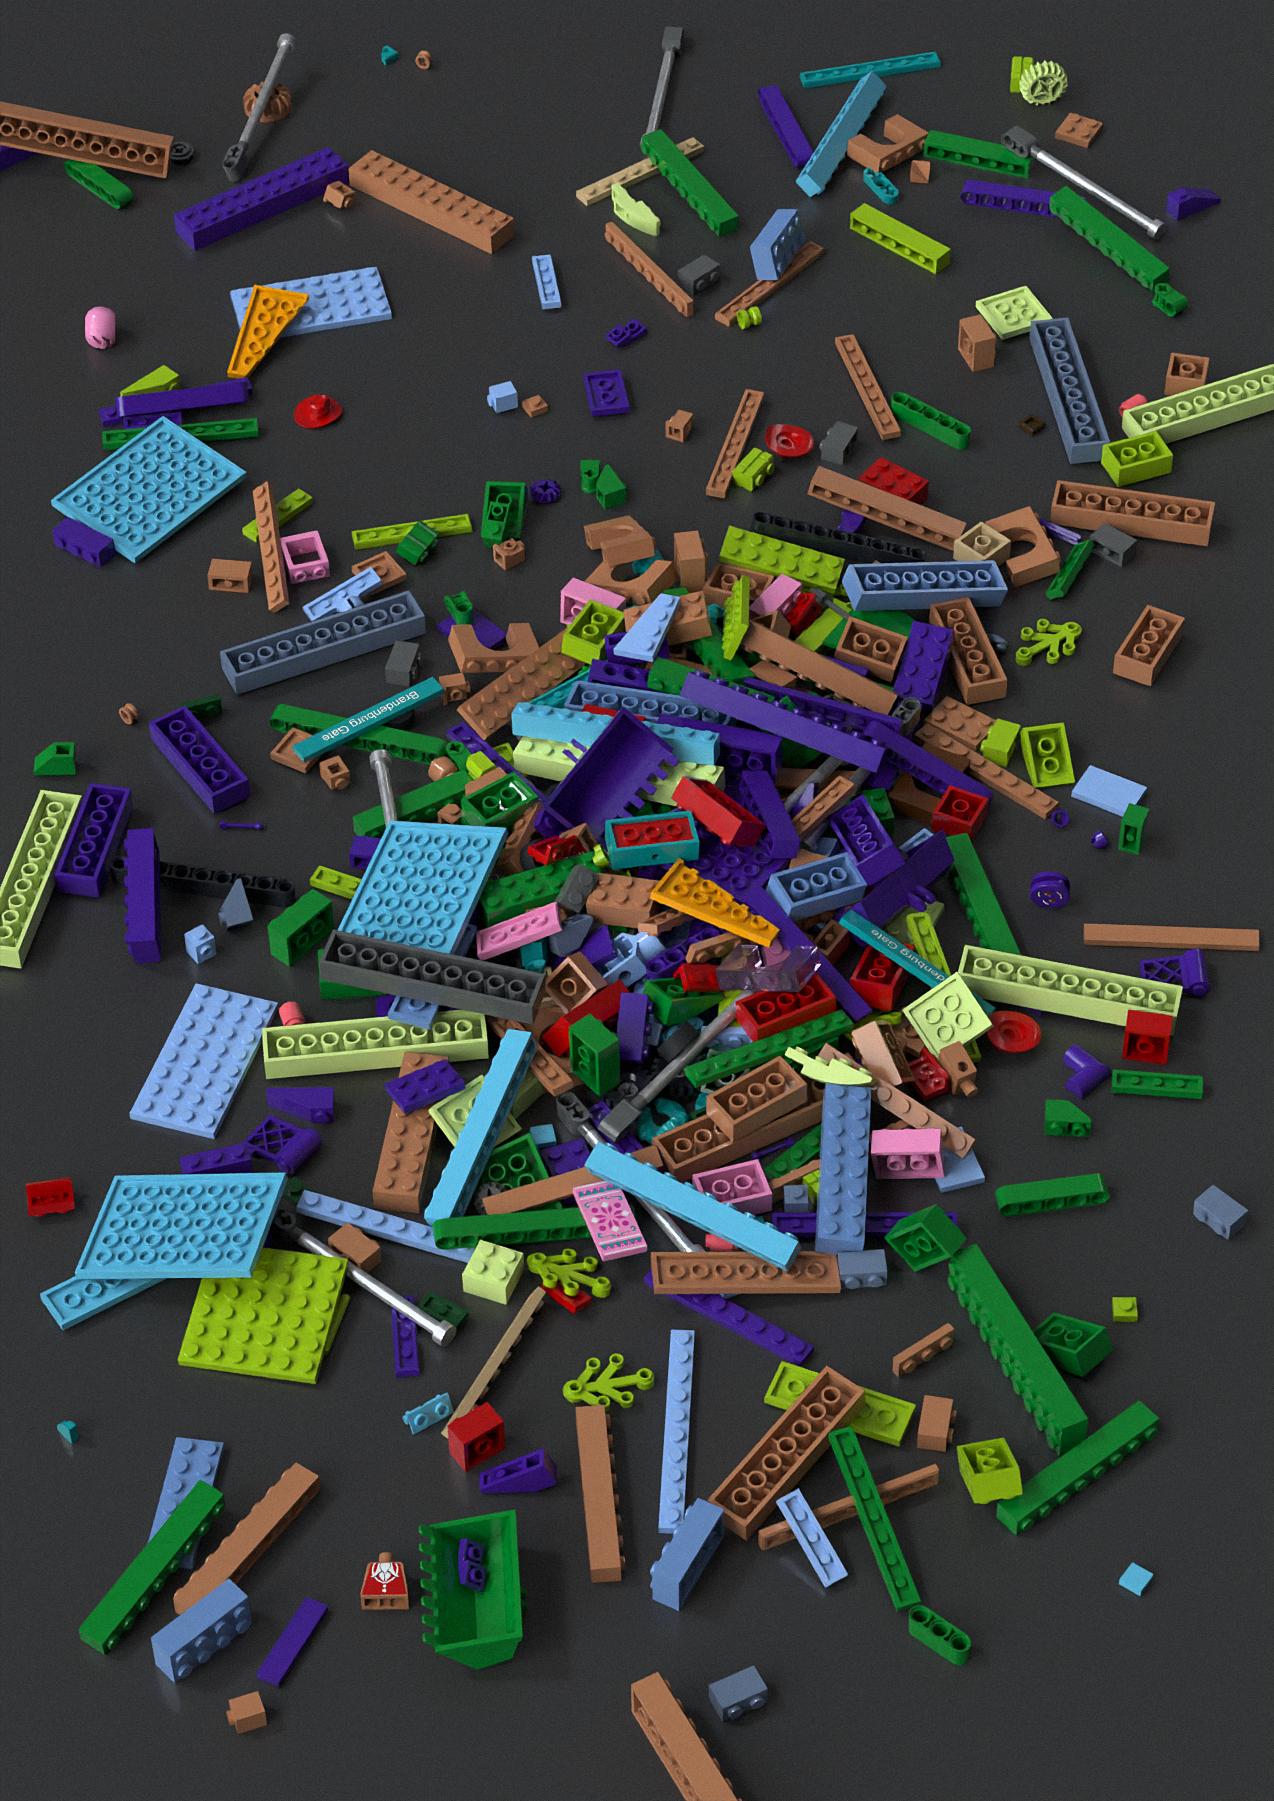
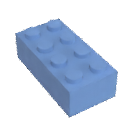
(777, 244)
(817, 886)
(687, 1553)
(201, 1631)

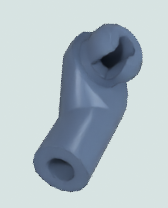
(1000, 642)

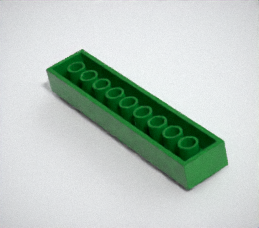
(1017, 1350)

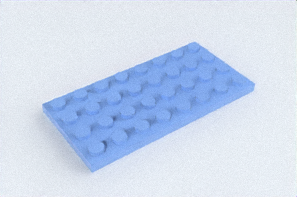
(333, 303)
(204, 1061)

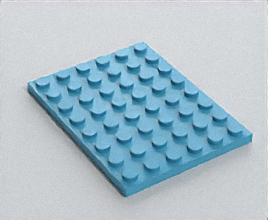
(149, 488)
(424, 884)
(182, 1226)

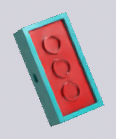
(651, 839)

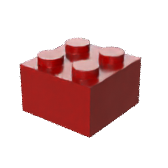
(960, 812)
(1147, 1037)
(476, 1436)

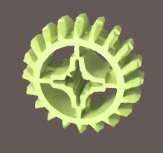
(1043, 83)

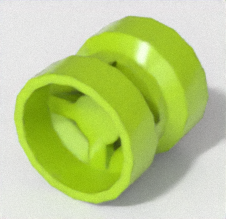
(749, 317)

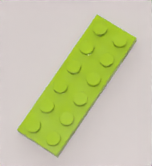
(780, 557)
(736, 616)
(881, 1418)

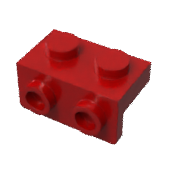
(803, 613)
(553, 849)
(698, 977)
(929, 1076)
(50, 1197)

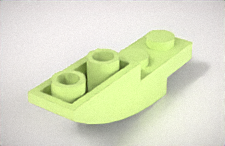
(634, 212)
(836, 1073)

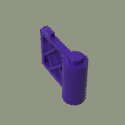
(1192, 969)
(293, 1150)

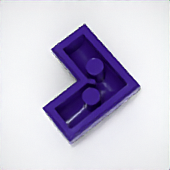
(1088, 1069)

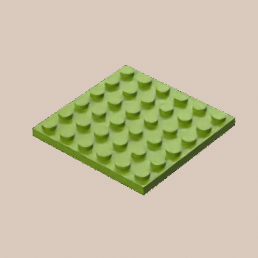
(267, 1321)

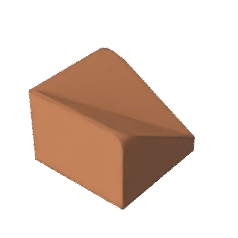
(920, 171)

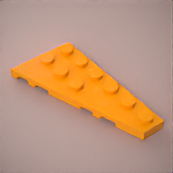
(264, 322)
(705, 900)

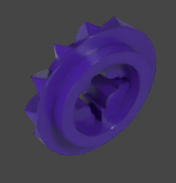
(552, 493)

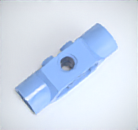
(631, 958)

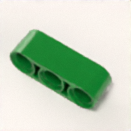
(943, 1645)

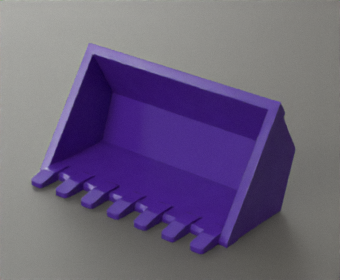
(610, 775)
(906, 887)

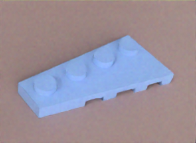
(649, 631)

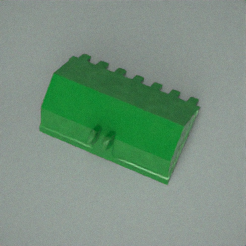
(469, 1623)

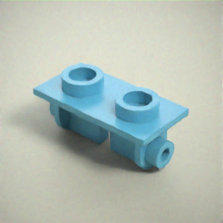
(429, 1413)

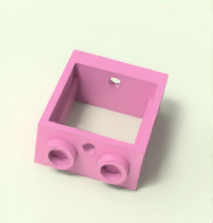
(302, 544)

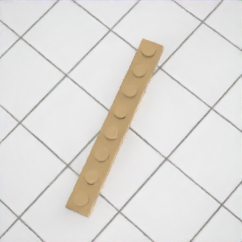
(632, 174)
(499, 1355)

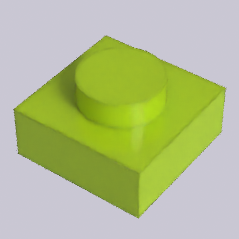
(1124, 1309)

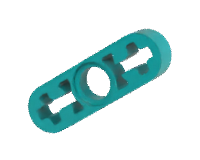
(893, 193)

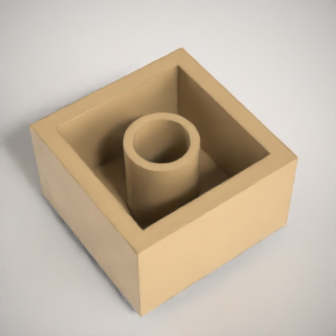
(982, 544)

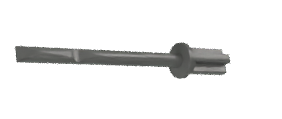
(826, 601)

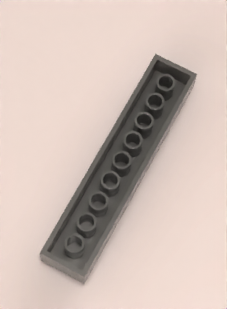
(432, 976)

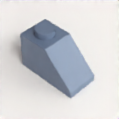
(235, 908)
(572, 934)

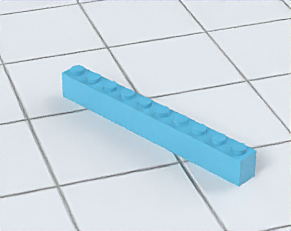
(845, 127)
(585, 727)
(482, 1126)
(693, 1206)

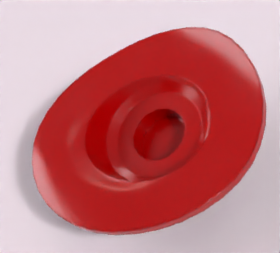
(317, 411)
(789, 440)
(1013, 1031)

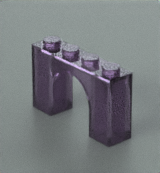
(743, 971)

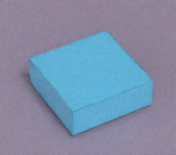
(543, 1135)
(1136, 1579)

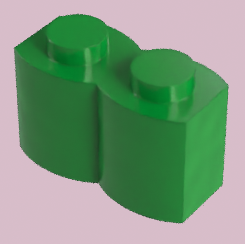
(417, 543)

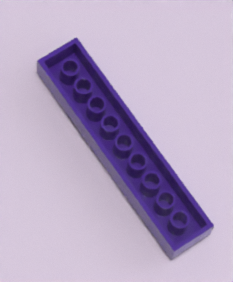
(260, 198)
(785, 722)

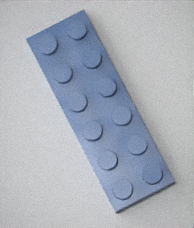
(424, 1013)
(188, 1464)

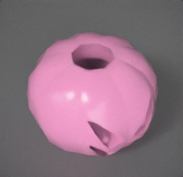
(100, 327)

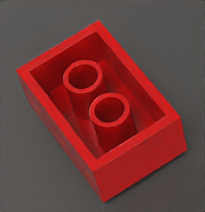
(896, 481)

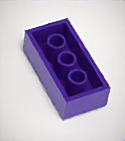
(924, 664)

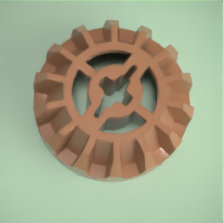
(277, 107)

